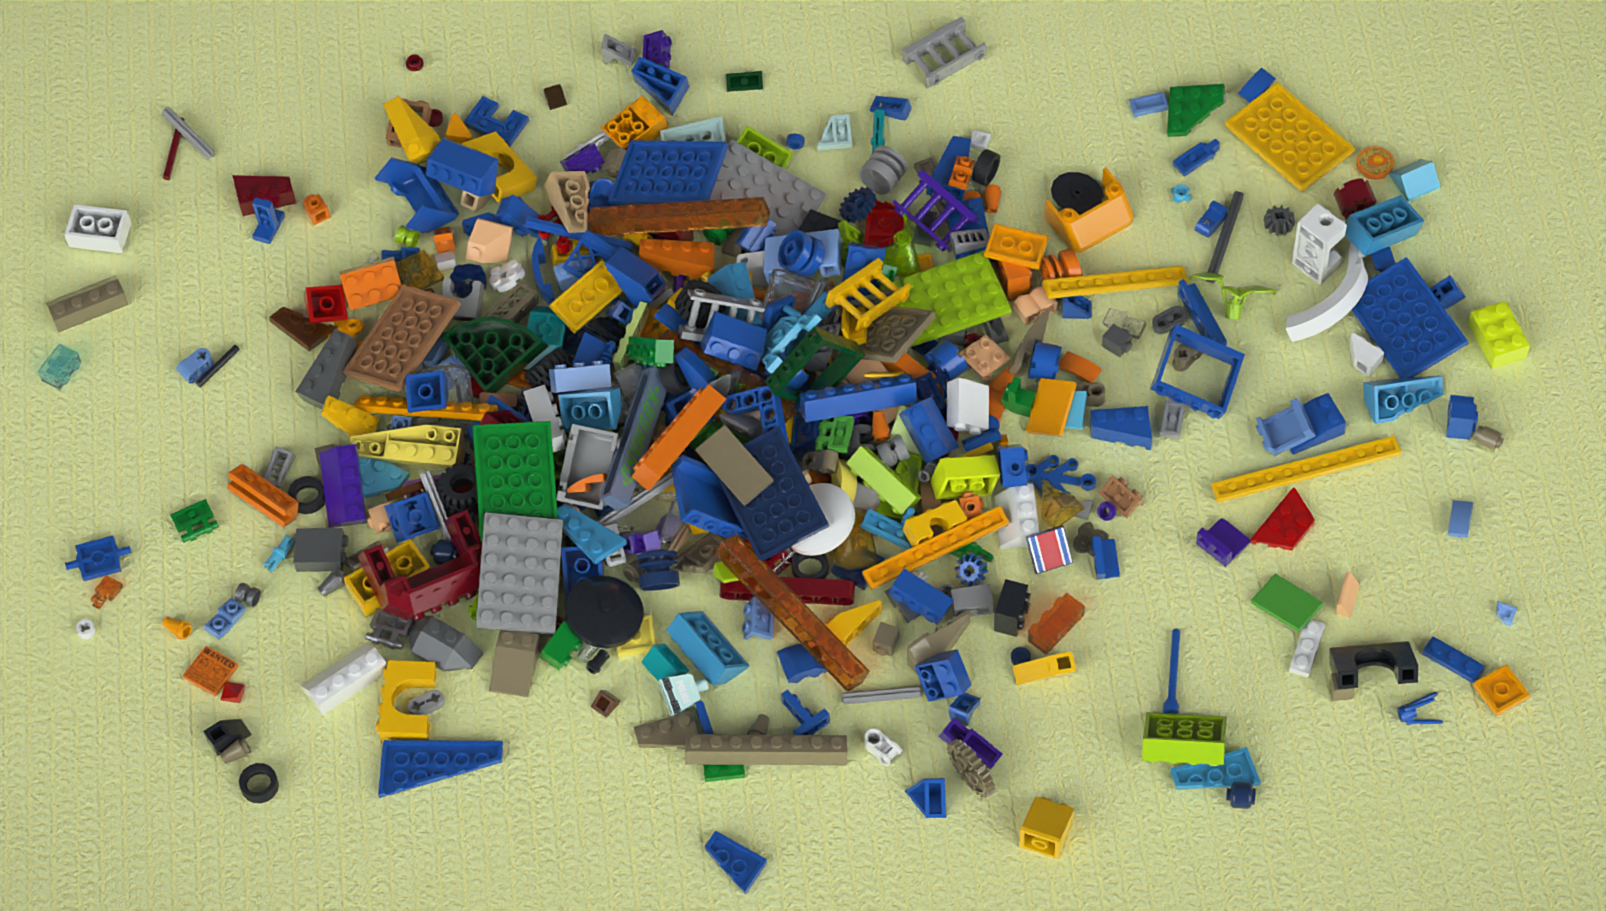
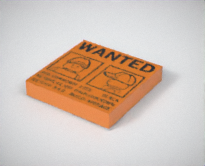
(210, 671)

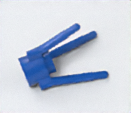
(1408, 712)

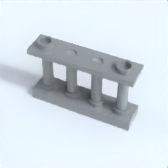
(942, 37)
(693, 333)

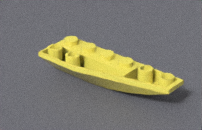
(414, 445)

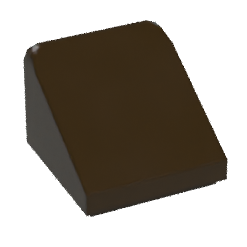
(555, 96)

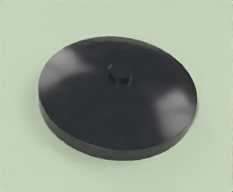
(604, 611)

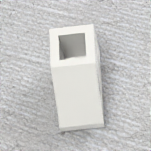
(1364, 355)

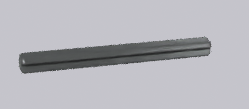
(1225, 233)

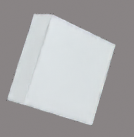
(979, 140)

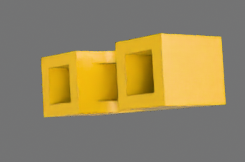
(947, 516)

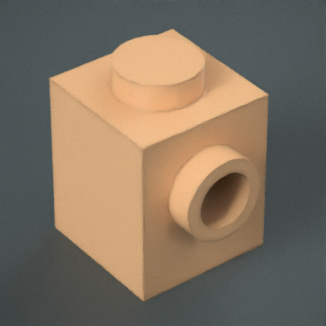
(379, 519)

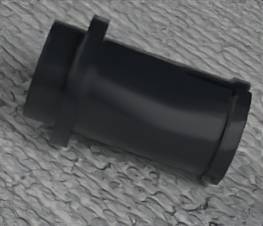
(596, 663)

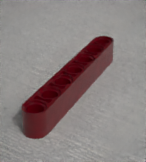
(807, 589)

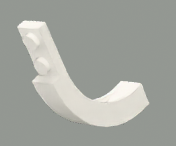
(1336, 305)

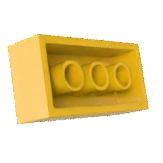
(404, 561)

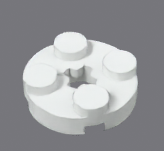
(505, 277)

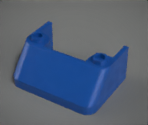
(423, 193)

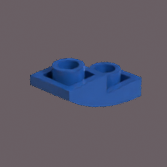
(1256, 85)

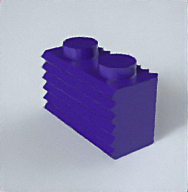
(585, 159)

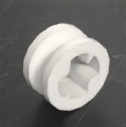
(87, 633)

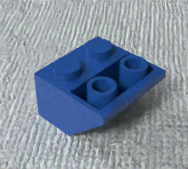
(943, 675)

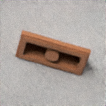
(510, 399)

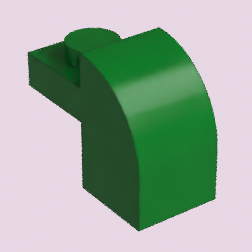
(1017, 399)

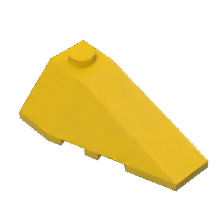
(413, 132)

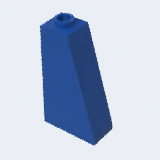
(957, 147)

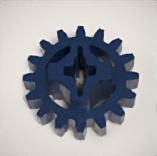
(858, 204)

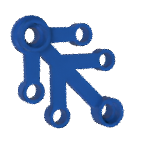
(1055, 477)

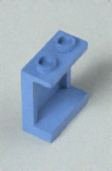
(1285, 428)

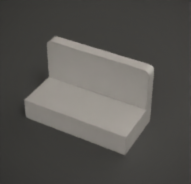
(974, 599)

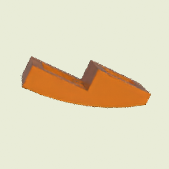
(584, 484)

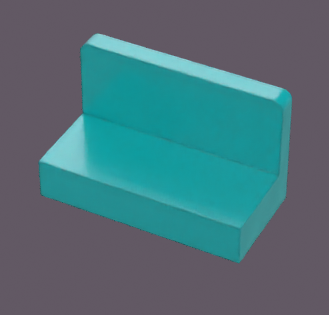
(663, 662)

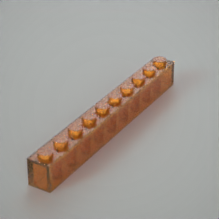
(679, 216)
(792, 613)

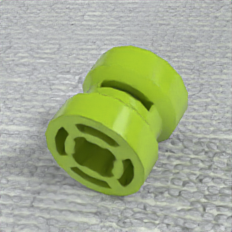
(407, 236)

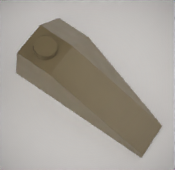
(940, 641)

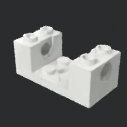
(1314, 242)

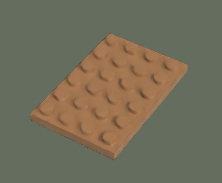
(401, 338)

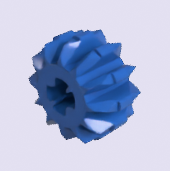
(966, 575)

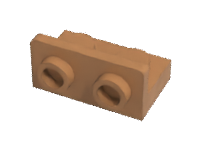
(1121, 496)

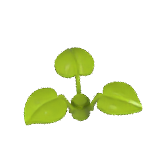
(1233, 307)

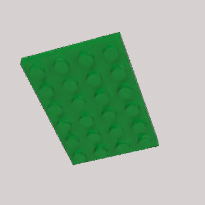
(515, 470)

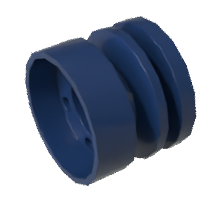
(658, 570)

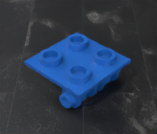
(594, 350)

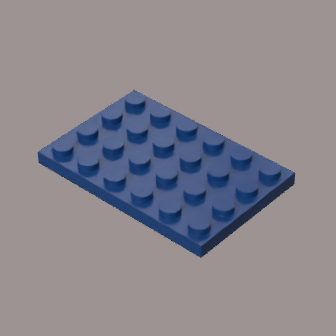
(668, 172)
(1407, 320)

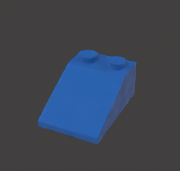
(1325, 420)
(578, 567)

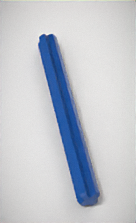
(561, 230)

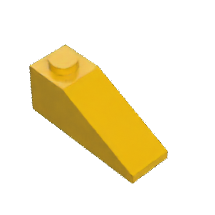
(852, 622)

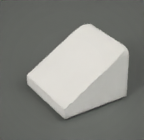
(445, 260)

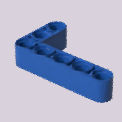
(759, 403)

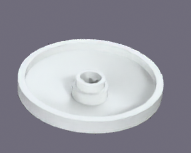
(839, 514)

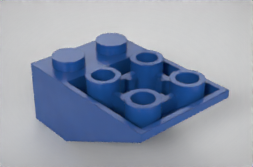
(635, 277)

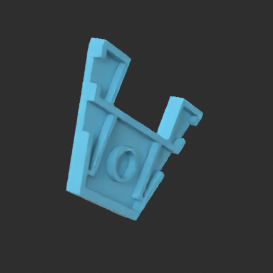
(781, 334)

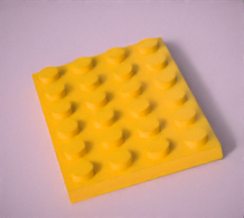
(1289, 137)

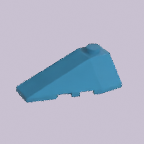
(1394, 397)

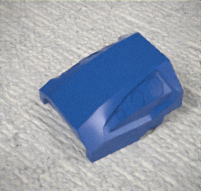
(799, 663)

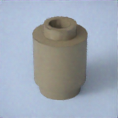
(1488, 437)

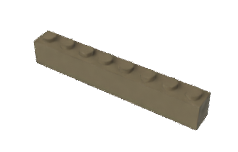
(765, 749)

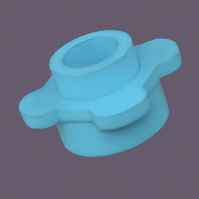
(1181, 189)

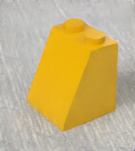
(1046, 827)

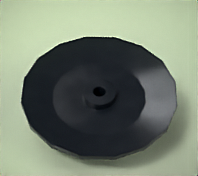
(1076, 191)

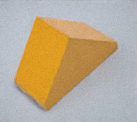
(457, 130)

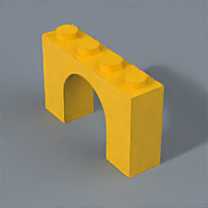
(519, 179)
(399, 677)

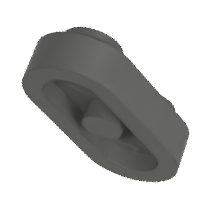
(1167, 319)

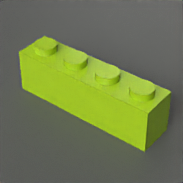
(883, 480)

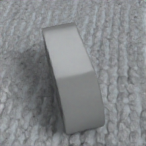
(426, 703)

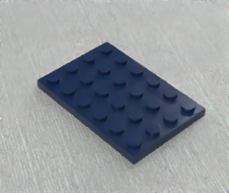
(786, 508)

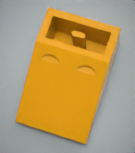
(635, 123)

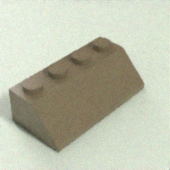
(87, 303)

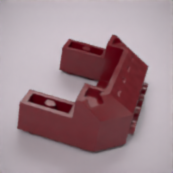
(435, 587)

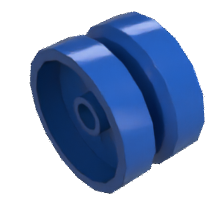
(801, 253)

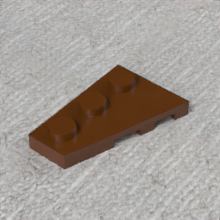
(300, 328)

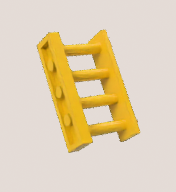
(862, 279)

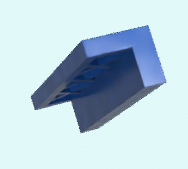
(1200, 312)

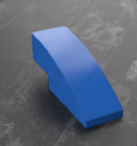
(694, 369)

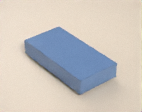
(1148, 104)

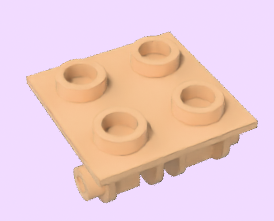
(984, 357)

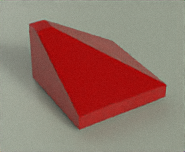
(232, 692)

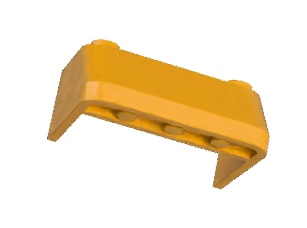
(1096, 224)

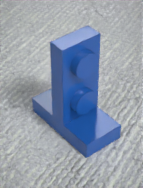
(268, 220)
(809, 723)

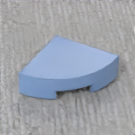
(1505, 613)

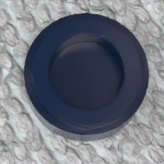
(1020, 655)

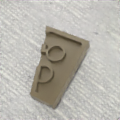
(666, 732)

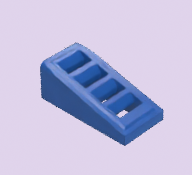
(902, 106)

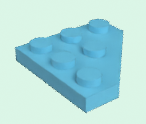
(380, 477)

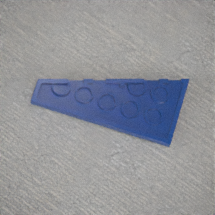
(422, 762)

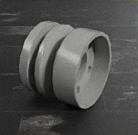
(883, 170)

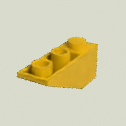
(1044, 668)

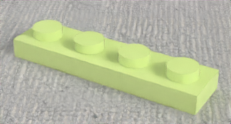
(633, 329)

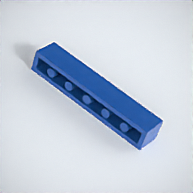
(858, 397)

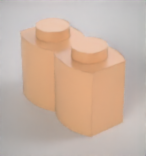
(1032, 305)

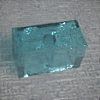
(59, 366)

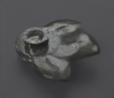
(1085, 534)

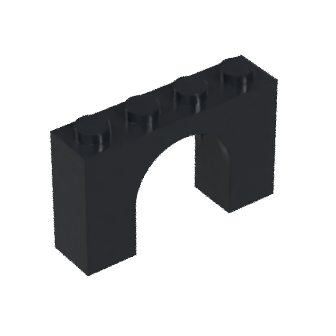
(1394, 656)

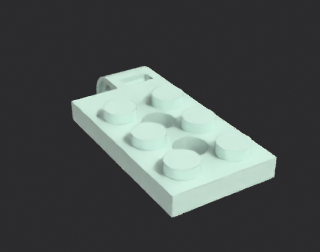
(696, 131)

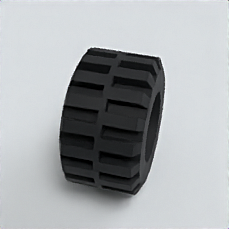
(684, 304)
(539, 373)
(451, 480)

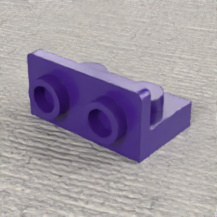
(657, 48)

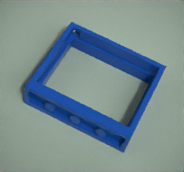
(1207, 347)

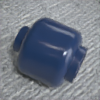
(443, 551)
(1241, 795)

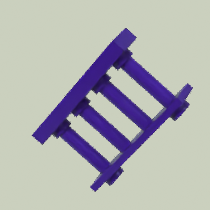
(938, 194)

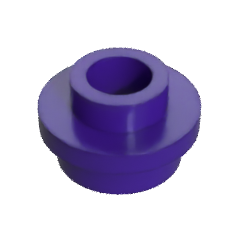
(1102, 513)

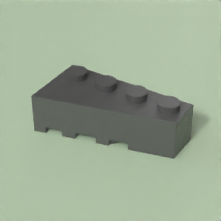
(326, 373)

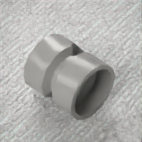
(893, 451)

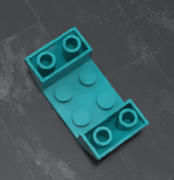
(547, 326)

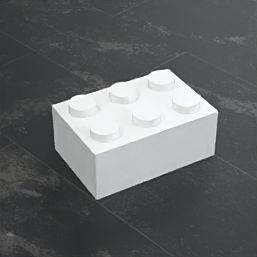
(97, 228)

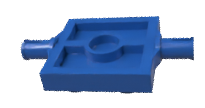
(98, 558)

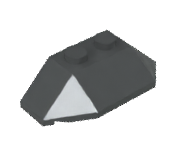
(442, 644)

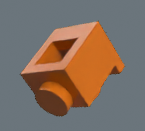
(316, 208)

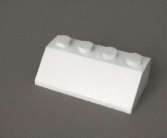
(345, 678)

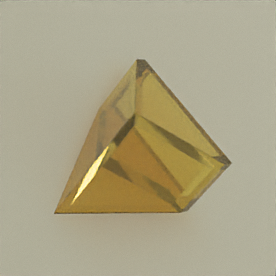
(1058, 506)

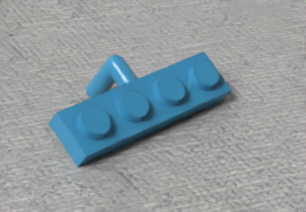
(817, 308)
(887, 528)

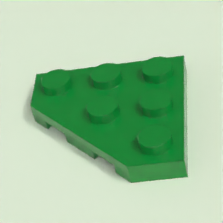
(1192, 106)

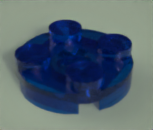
(467, 271)

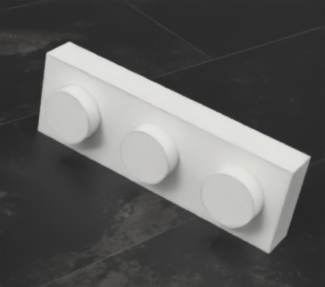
(1307, 648)

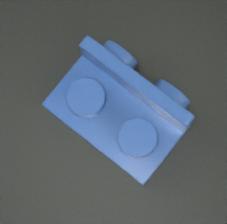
(758, 620)

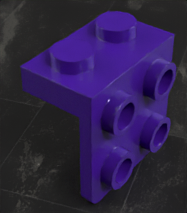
(1222, 541)

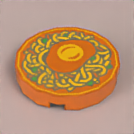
(1375, 162)

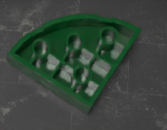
(494, 349)

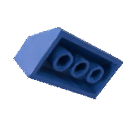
(463, 168)

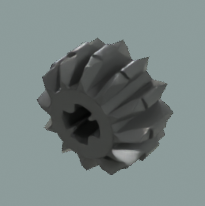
(1279, 220)

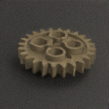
(965, 758)

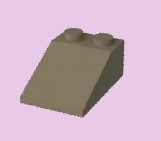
(514, 662)

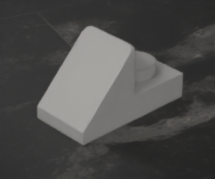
(617, 50)

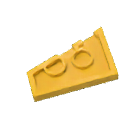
(348, 417)

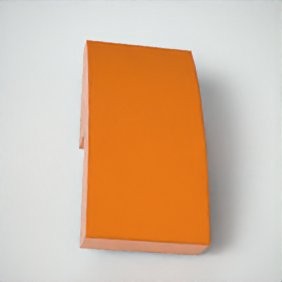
(961, 172)
(1080, 367)

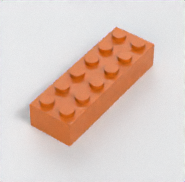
(677, 436)

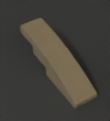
(1026, 346)

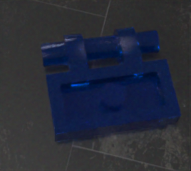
(927, 387)

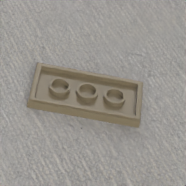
(734, 465)

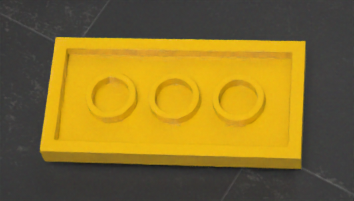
(586, 297)

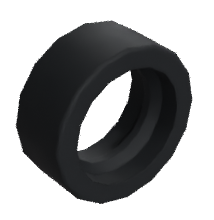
(986, 167)
(669, 379)
(306, 482)
(822, 574)
(255, 769)

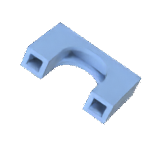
(832, 258)

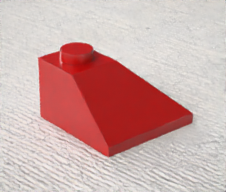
(325, 303)

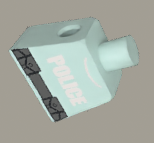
(681, 692)

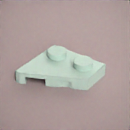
(836, 134)

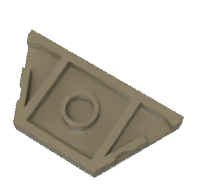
(700, 556)

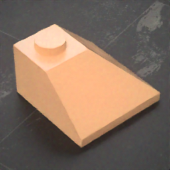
(489, 242)

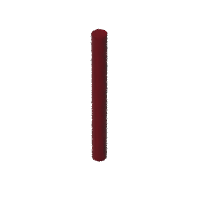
(172, 154)

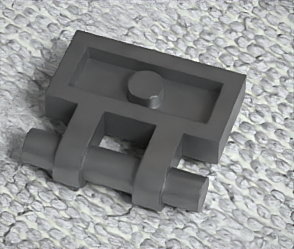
(389, 624)

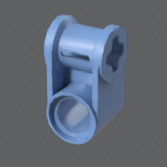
(194, 366)

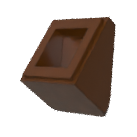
(605, 703)

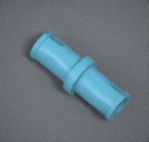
(279, 553)

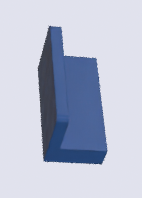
(1105, 558)

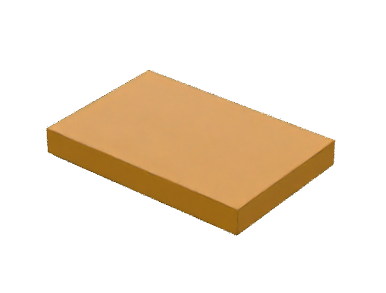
(1016, 246)
(1051, 407)

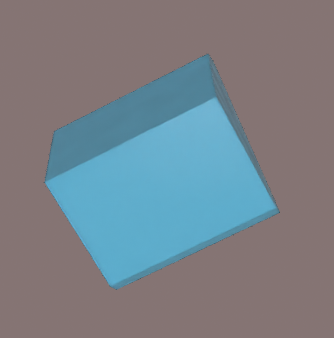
(1416, 179)

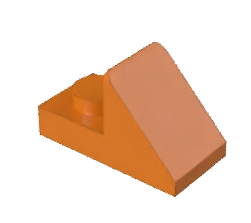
(444, 239)

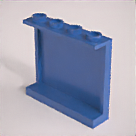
(703, 499)

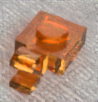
(106, 589)

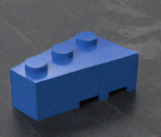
(1122, 425)

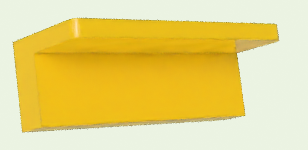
(849, 324)

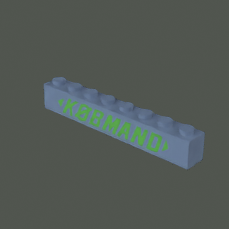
(634, 439)

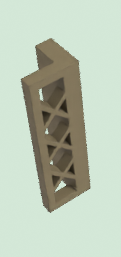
(520, 309)

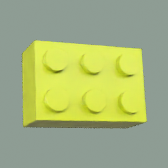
(1498, 334)
(964, 475)

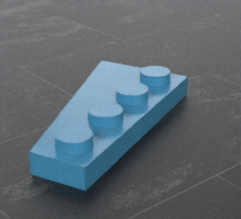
(588, 534)
(1236, 768)

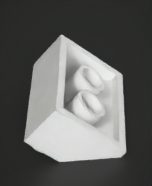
(1020, 509)

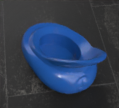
(600, 193)

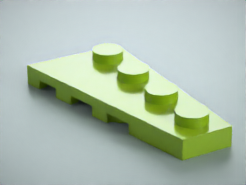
(908, 471)

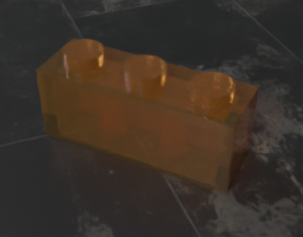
(1055, 623)

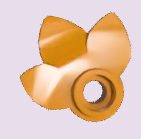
(351, 326)

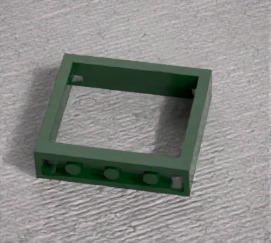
(803, 352)

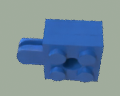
(1012, 465)
(412, 517)

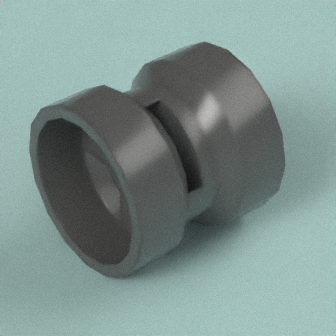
(247, 594)

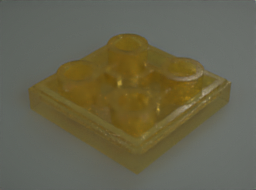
(419, 271)

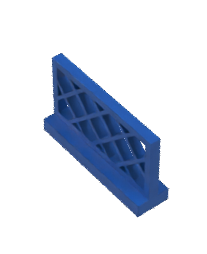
(594, 245)

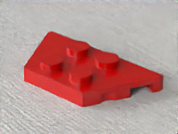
(882, 225)
(1286, 523)

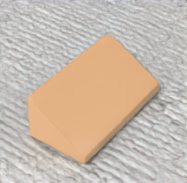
(1347, 595)

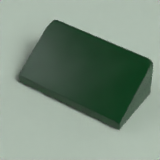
(744, 81)

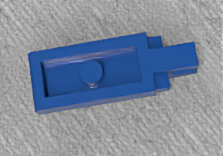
(1196, 157)

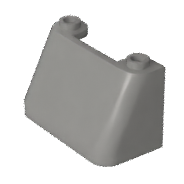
(586, 454)

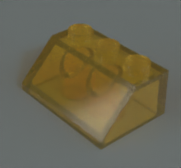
(857, 549)

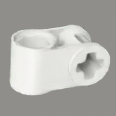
(884, 749)

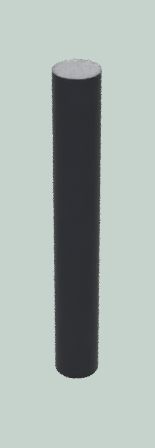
(218, 365)

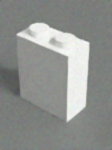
(967, 406)

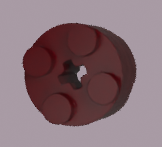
(1354, 197)

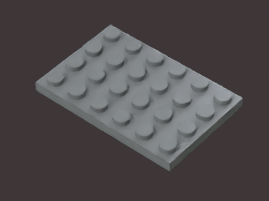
(751, 175)
(519, 573)

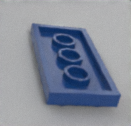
(974, 205)

